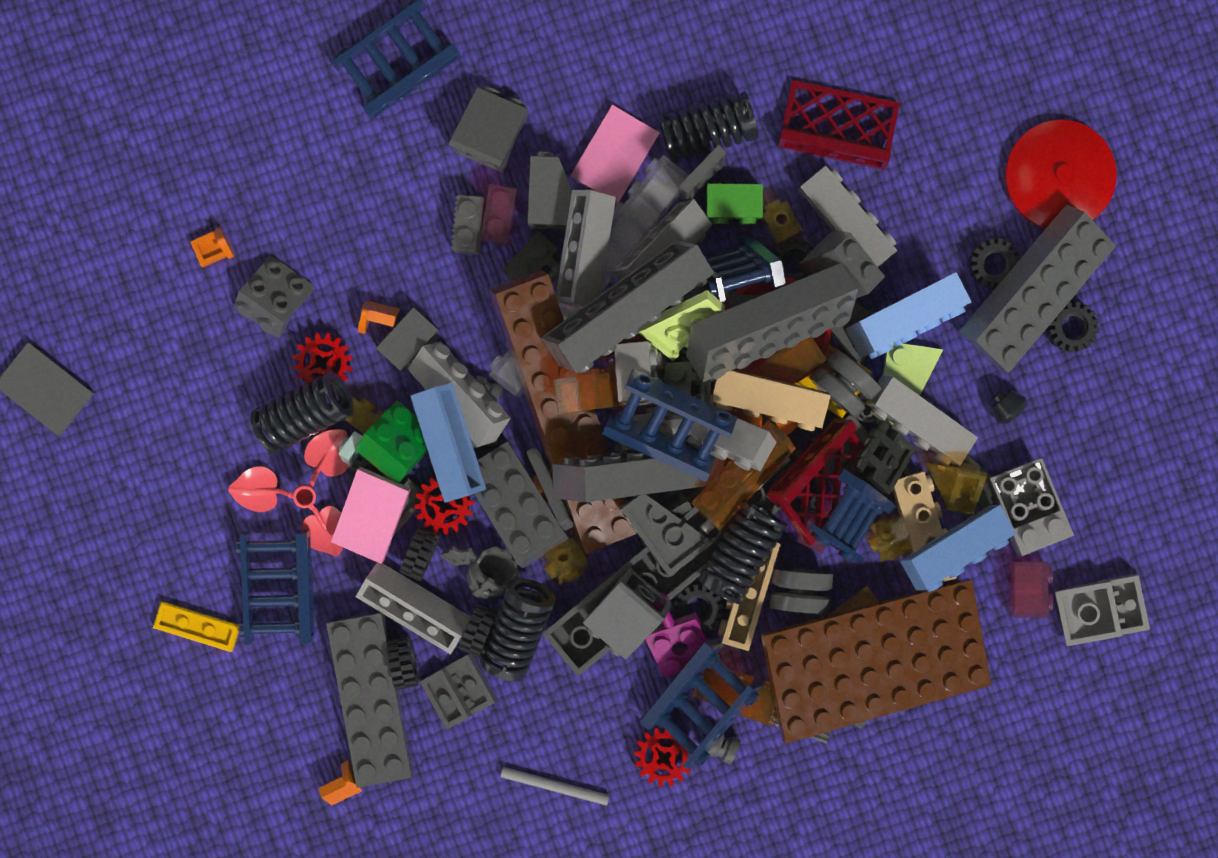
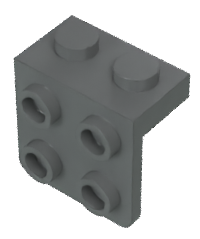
(272, 296)

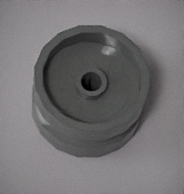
(848, 379)
(800, 593)

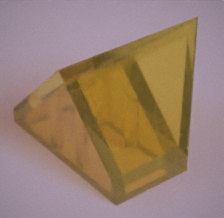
(958, 487)

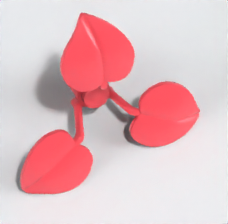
(257, 489)

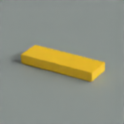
(196, 626)

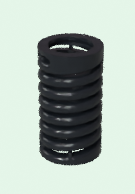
(694, 122)
(302, 414)
(739, 583)
(517, 629)

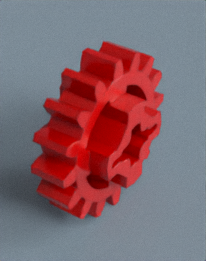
(316, 352)
(439, 517)
(653, 763)

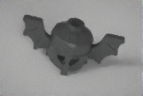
(486, 573)

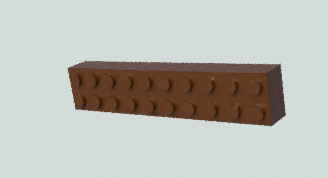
(526, 313)

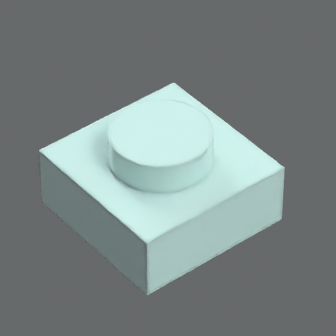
(347, 448)

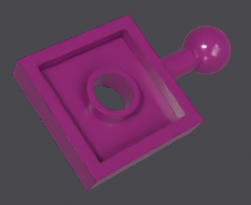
(661, 641)

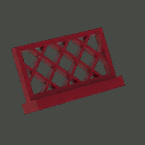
(832, 147)
(807, 466)

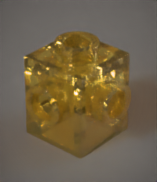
(890, 539)
(565, 562)

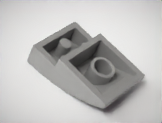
(1102, 609)

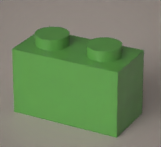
(734, 202)

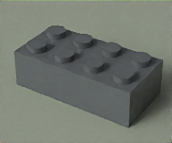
(517, 507)

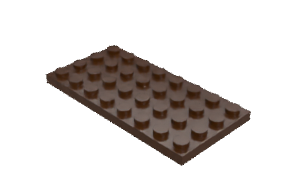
(876, 660)

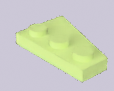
(673, 328)
(910, 366)

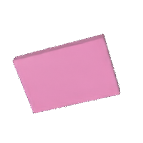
(615, 154)
(370, 515)

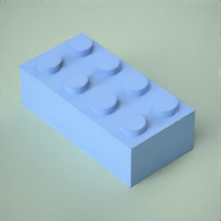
(914, 313)

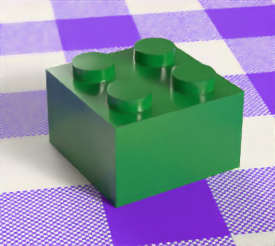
(394, 443)

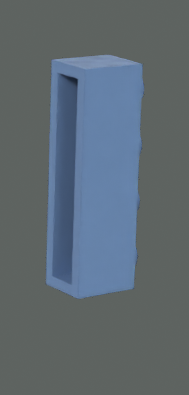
(448, 442)
(957, 548)

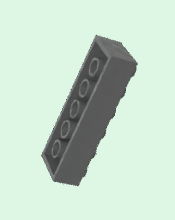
(1037, 288)
(627, 306)
(771, 322)
(620, 476)
(369, 700)

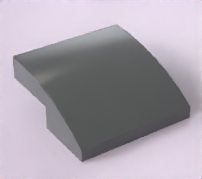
(458, 691)

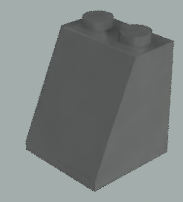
(489, 129)
(548, 193)
(844, 249)
(627, 614)

